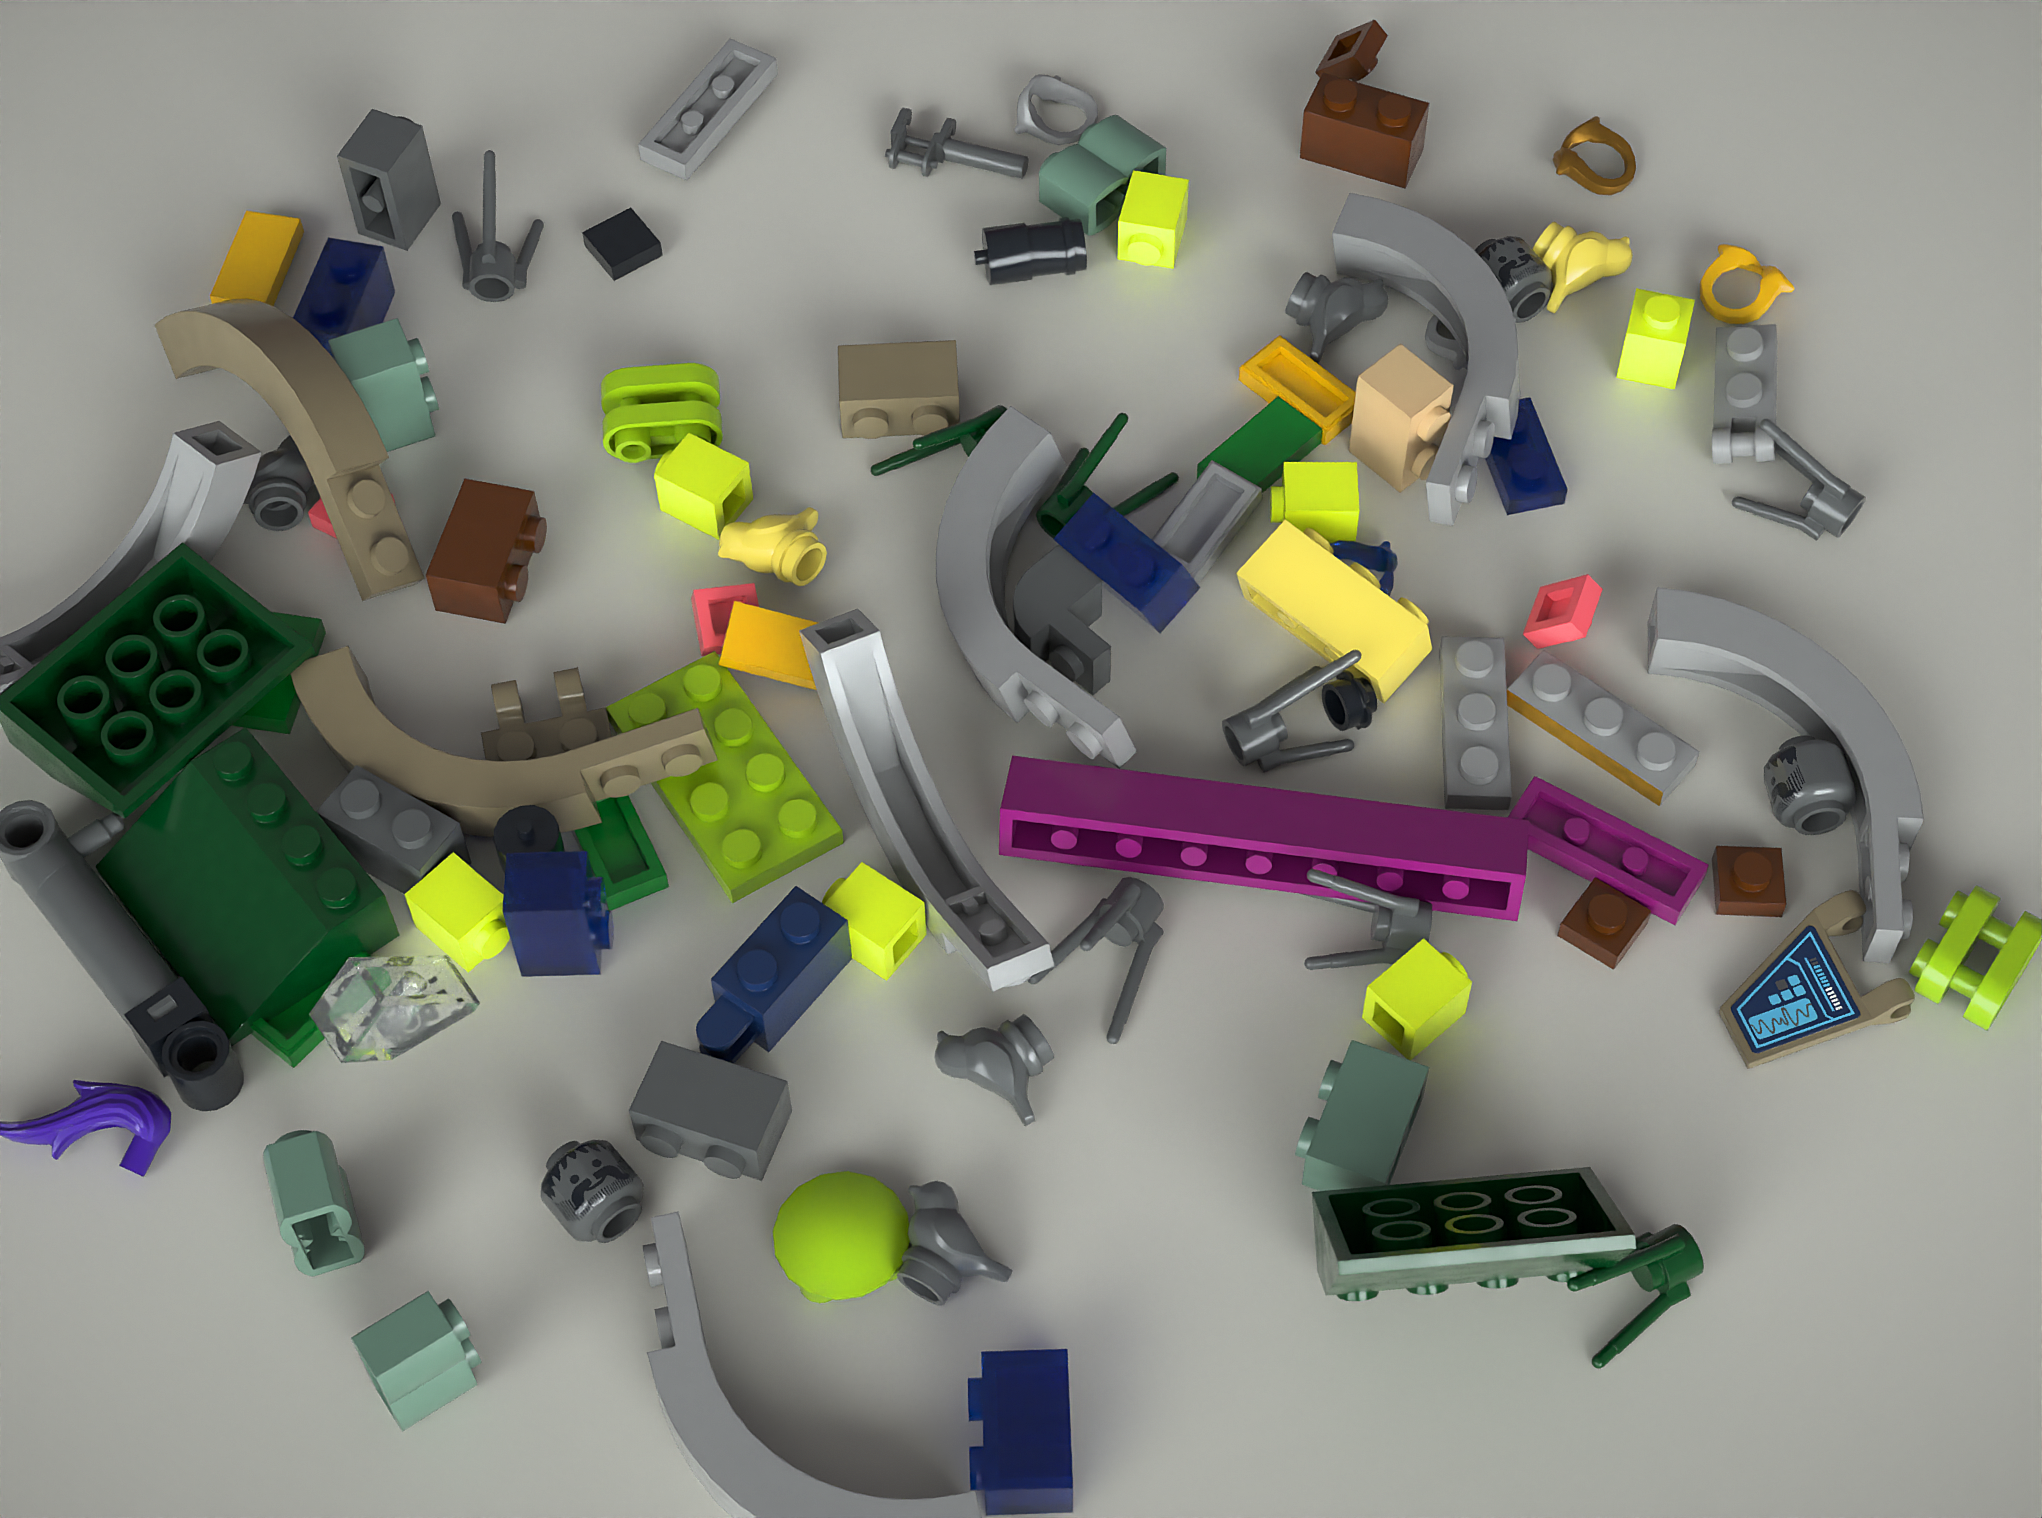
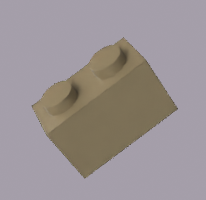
(897, 388)

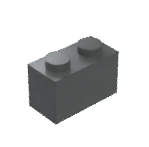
(389, 179)
(390, 830)
(710, 1112)

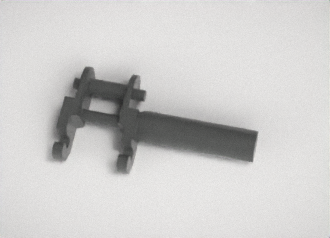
(944, 148)

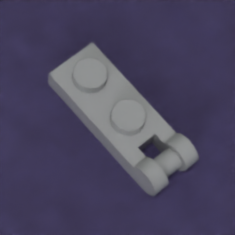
(1744, 392)

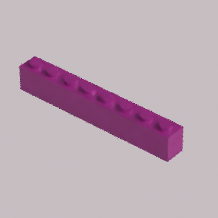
(1261, 836)

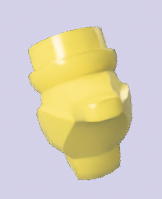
(1579, 259)
(777, 546)

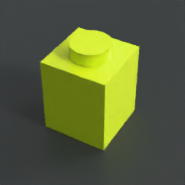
(1153, 219)
(1655, 338)
(703, 485)
(1318, 498)
(459, 912)
(881, 919)
(1417, 998)

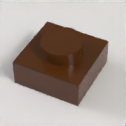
(1353, 52)
(1748, 881)
(1604, 923)

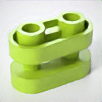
(657, 407)
(1943, 965)

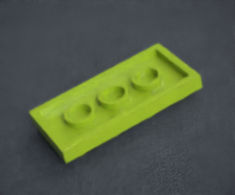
(750, 808)

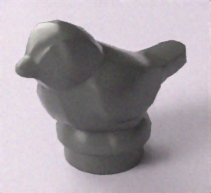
(1334, 307)
(280, 488)
(997, 1060)
(942, 1247)

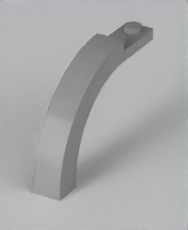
(1458, 287)
(191, 504)
(973, 548)
(1819, 698)
(906, 810)
(716, 1443)

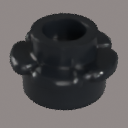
(1349, 701)

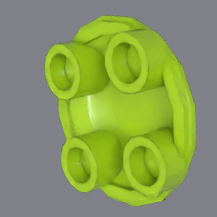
(841, 1236)

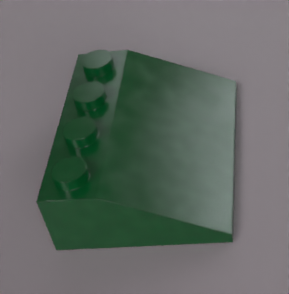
(149, 682)
(245, 887)
(1466, 1232)

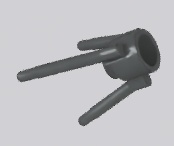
(492, 269)
(1829, 500)
(1260, 729)
(1123, 919)
(1395, 921)

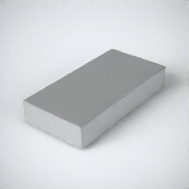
(1208, 518)

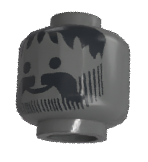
(1520, 273)
(1809, 785)
(592, 1191)

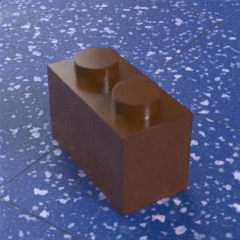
(1364, 130)
(486, 551)

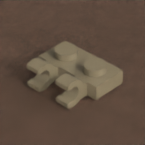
(547, 737)

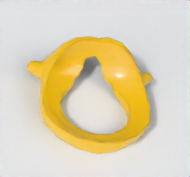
(1734, 257)

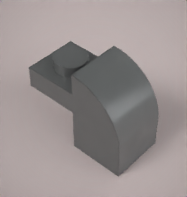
(1053, 617)

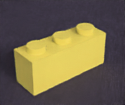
(1335, 607)

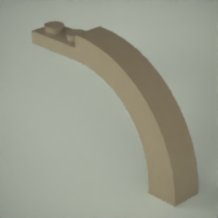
(321, 416)
(482, 791)

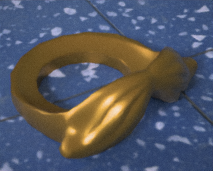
(1571, 165)

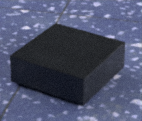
(622, 244)

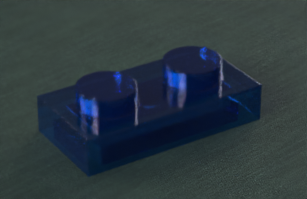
(1526, 466)

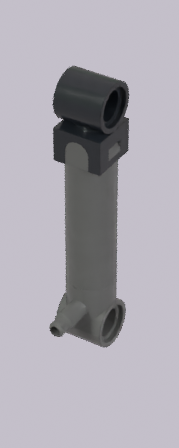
(129, 970)

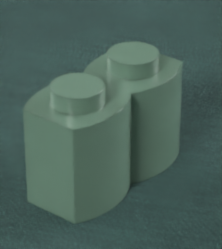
(1094, 175)
(313, 1202)
(418, 1358)

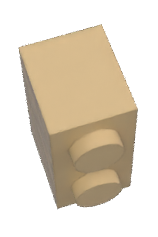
(1400, 417)

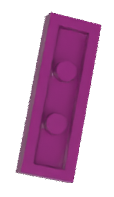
(1608, 849)

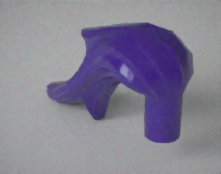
(96, 1109)

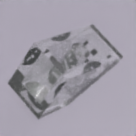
(390, 1005)

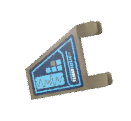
(1805, 991)

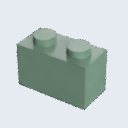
(388, 381)
(1365, 1119)

